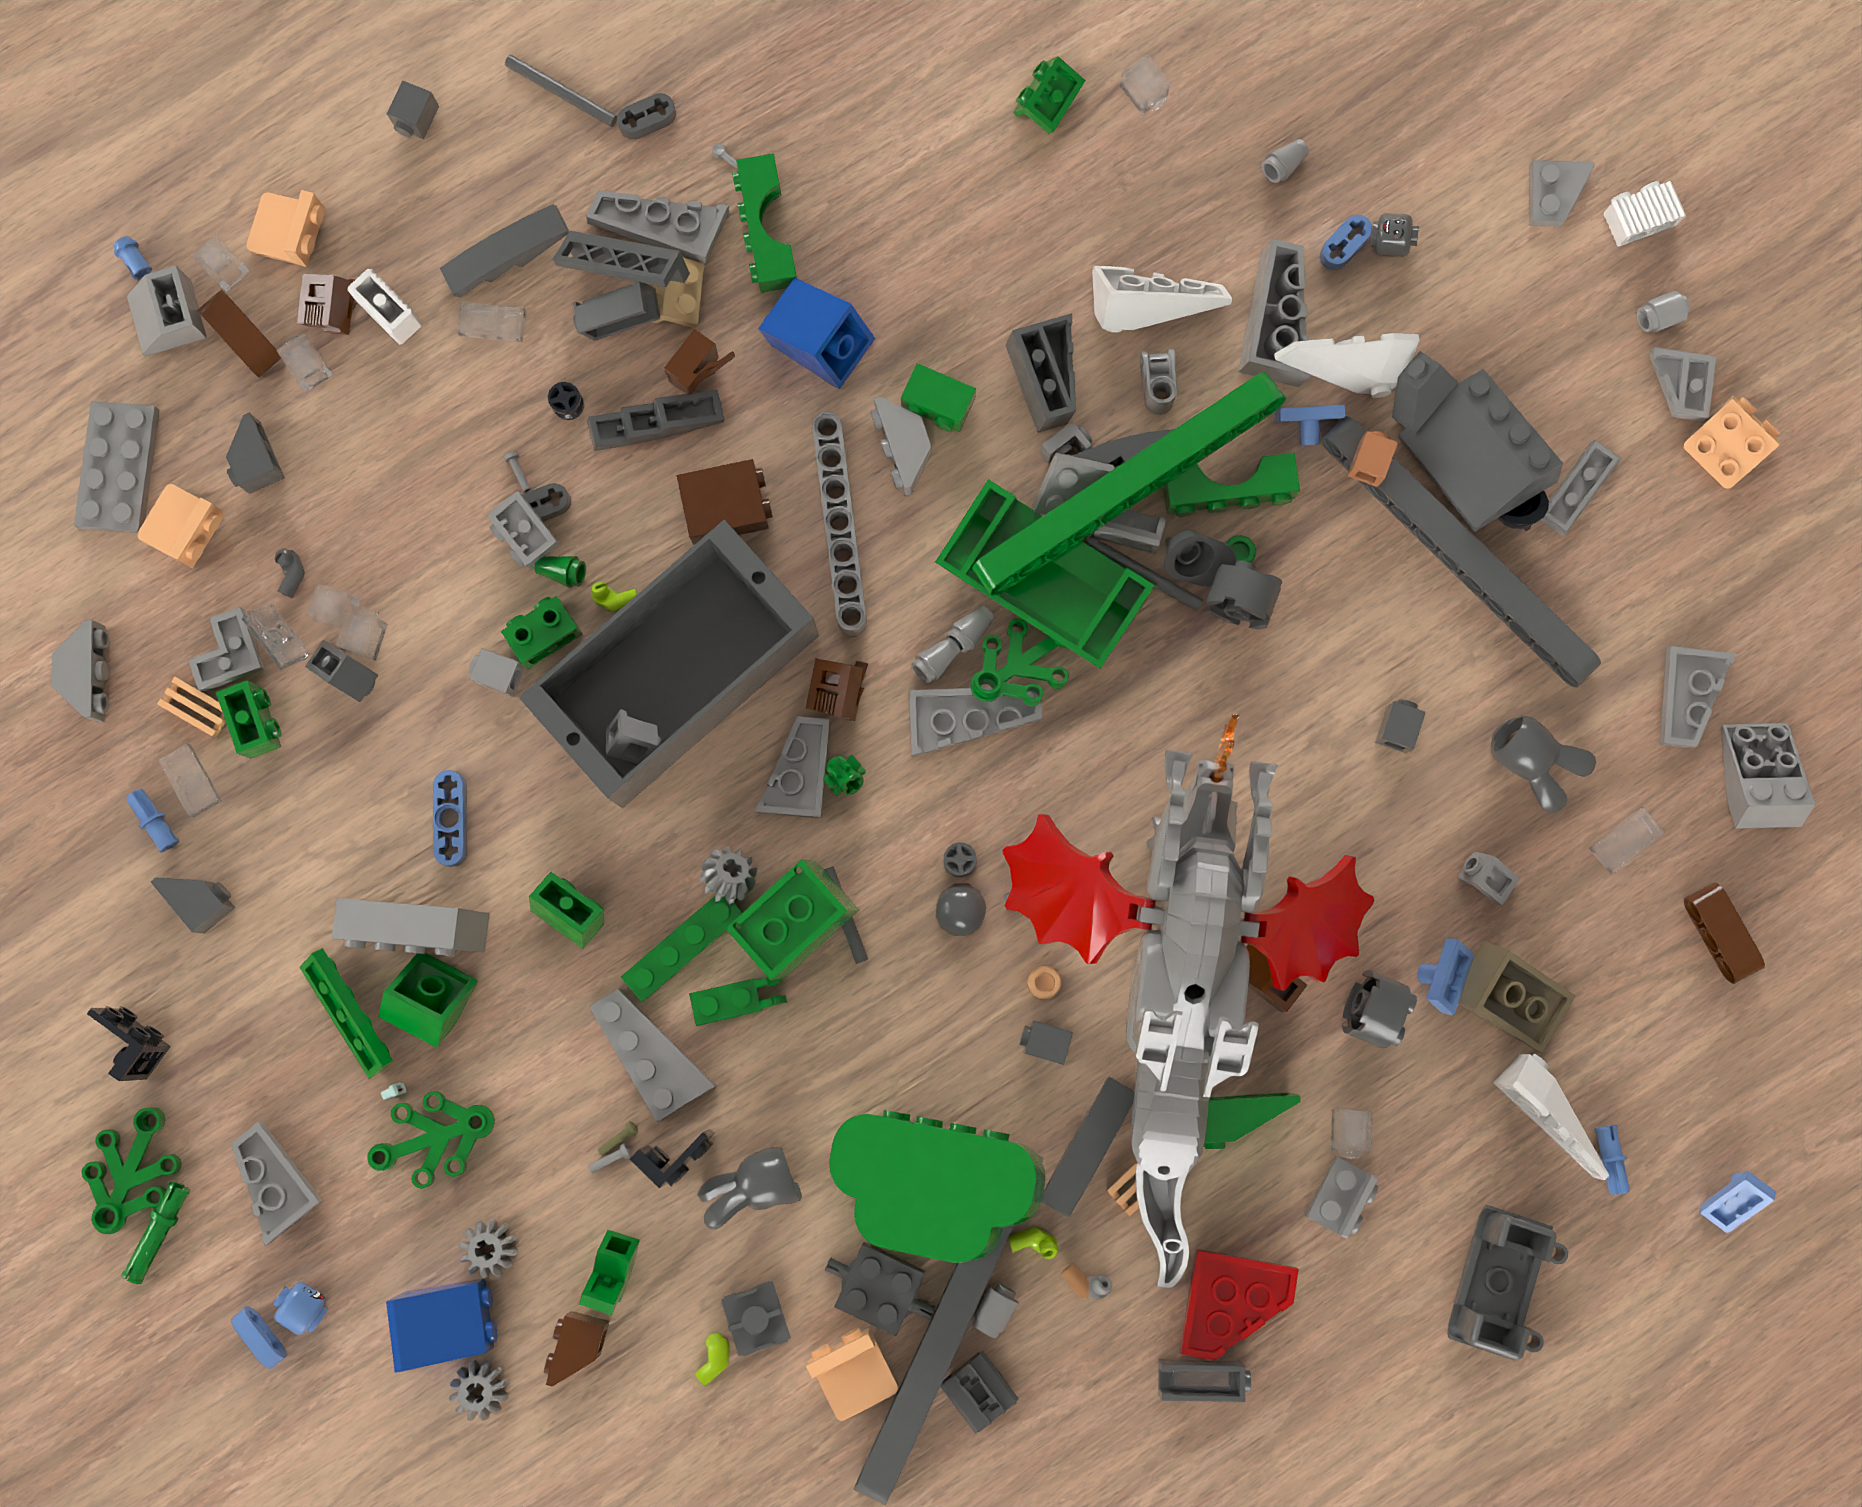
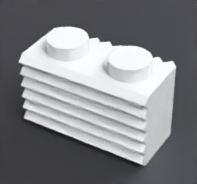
(1644, 213)
(384, 306)

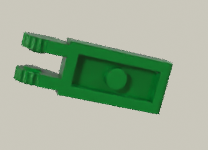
(732, 1000)

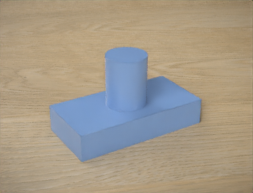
(1309, 419)
(1448, 976)
(1737, 1201)

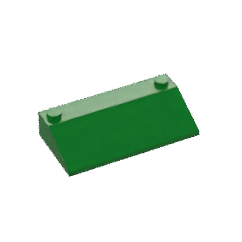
(1073, 598)

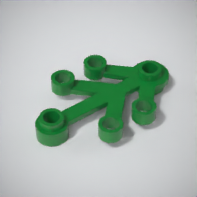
(1018, 666)
(437, 1137)
(127, 1174)

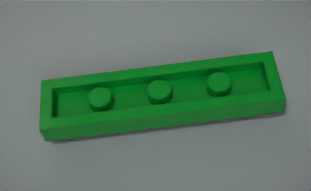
(680, 947)
(345, 1013)

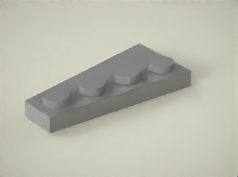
(653, 1062)

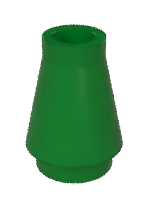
(562, 569)

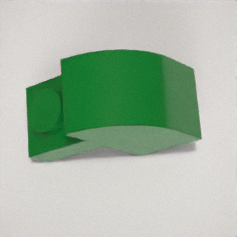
(610, 1272)

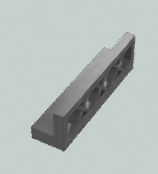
(621, 259)

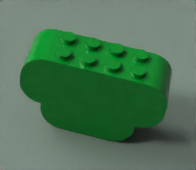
(934, 1186)

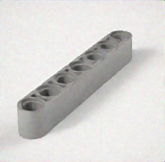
(839, 508)

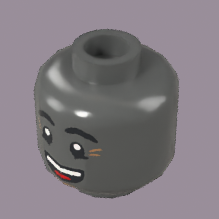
(1394, 235)

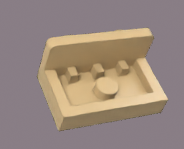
(681, 301)

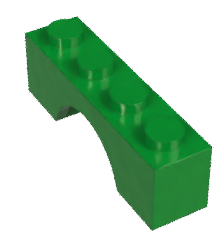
(760, 187)
(1273, 481)

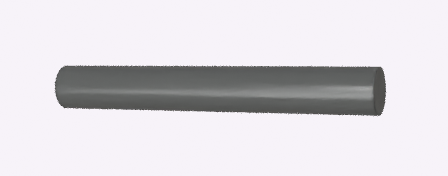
(850, 928)

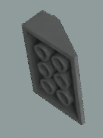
(1483, 452)

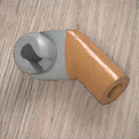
(1087, 1286)

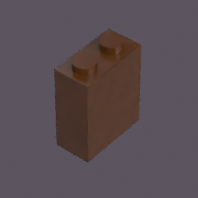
(726, 494)

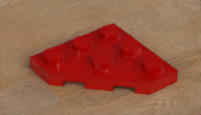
(1232, 1300)

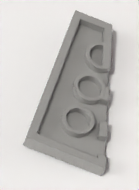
(660, 222)
(955, 716)

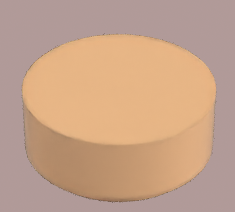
(1044, 982)

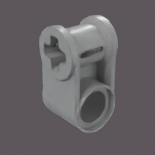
(1159, 374)

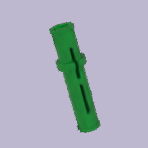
(161, 1221)

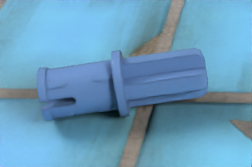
(152, 820)
(1612, 1159)

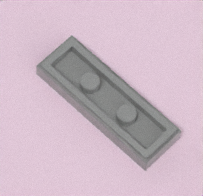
(1579, 487)

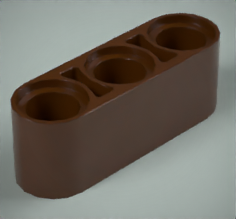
(239, 333)
(1724, 933)

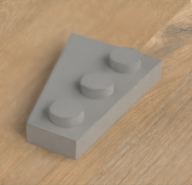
(1689, 693)
(797, 780)
(274, 1182)

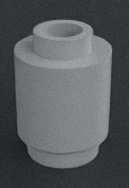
(1663, 312)
(995, 1310)

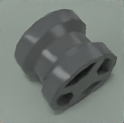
(959, 854)

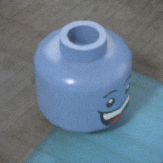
(300, 1308)

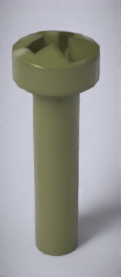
(631, 1129)

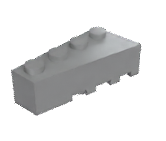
(1276, 313)
(410, 926)

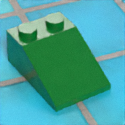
(1238, 1115)

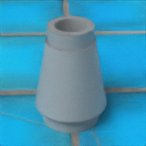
(1283, 161)
(971, 628)
(934, 661)

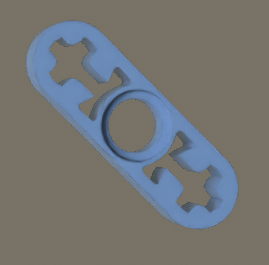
(459, 794)

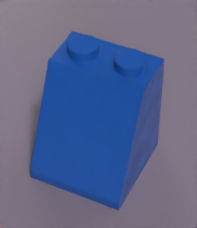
(817, 331)
(440, 1324)

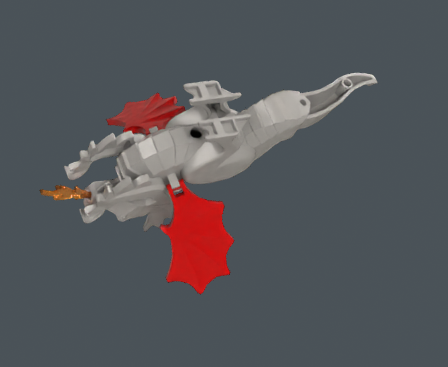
(1192, 970)

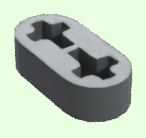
(646, 116)
(542, 495)

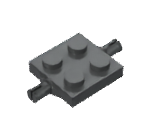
(879, 1288)

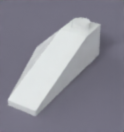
(1136, 302)
(1354, 363)
(1542, 1099)

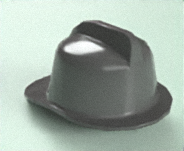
(1196, 557)

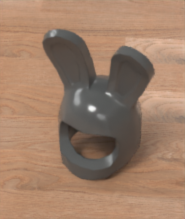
(1532, 755)
(759, 1183)

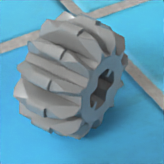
(728, 875)
(484, 1236)
(467, 1384)

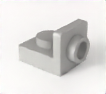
(1063, 440)
(1489, 876)

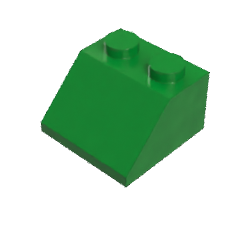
(427, 998)

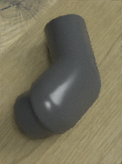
(292, 570)

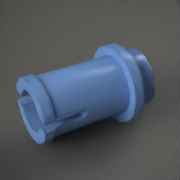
(128, 251)

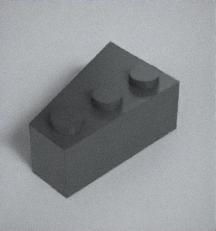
(1045, 370)

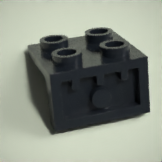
(144, 1046)
(655, 1165)

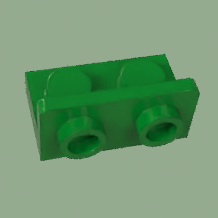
(1049, 93)

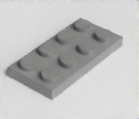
(116, 467)

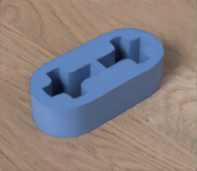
(1340, 237)
(259, 1337)

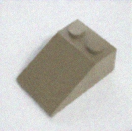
(1514, 996)

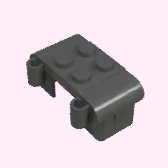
(1500, 1283)

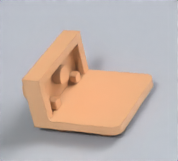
(286, 227)
(1732, 442)
(180, 525)
(852, 1373)

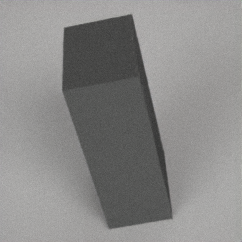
(673, 659)

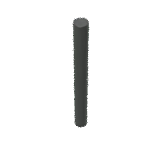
(561, 90)
(1159, 581)

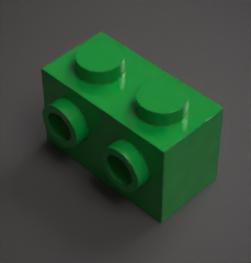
(938, 398)
(541, 631)
(249, 719)
(567, 909)

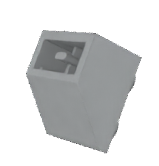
(165, 311)

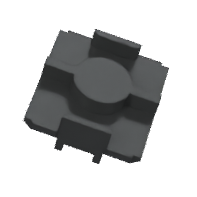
(755, 1318)
(979, 1392)

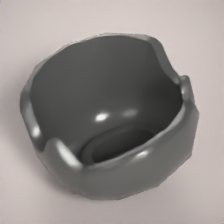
(960, 909)

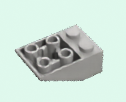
(1764, 776)

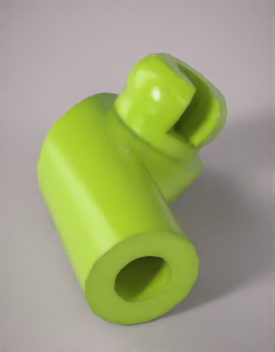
(609, 598)
(1037, 1239)
(717, 1358)

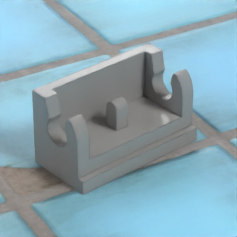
(1133, 531)

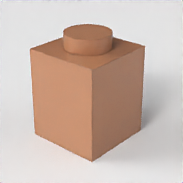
(1372, 458)

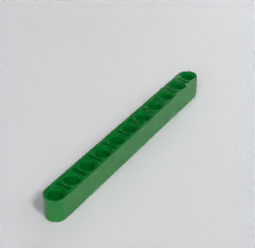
(1128, 484)

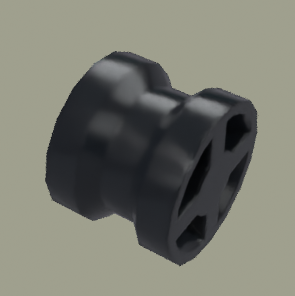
(562, 394)

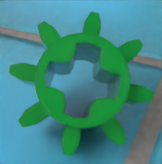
(844, 775)

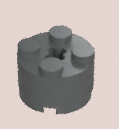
(1243, 595)
(1378, 1010)

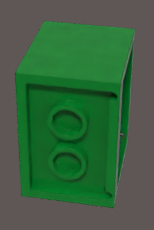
(792, 919)

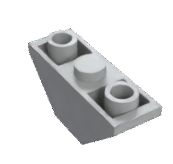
(903, 442)
(81, 670)

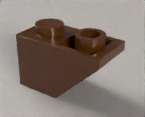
(1261, 982)
(578, 1345)

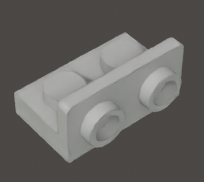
(522, 529)
(1342, 1197)

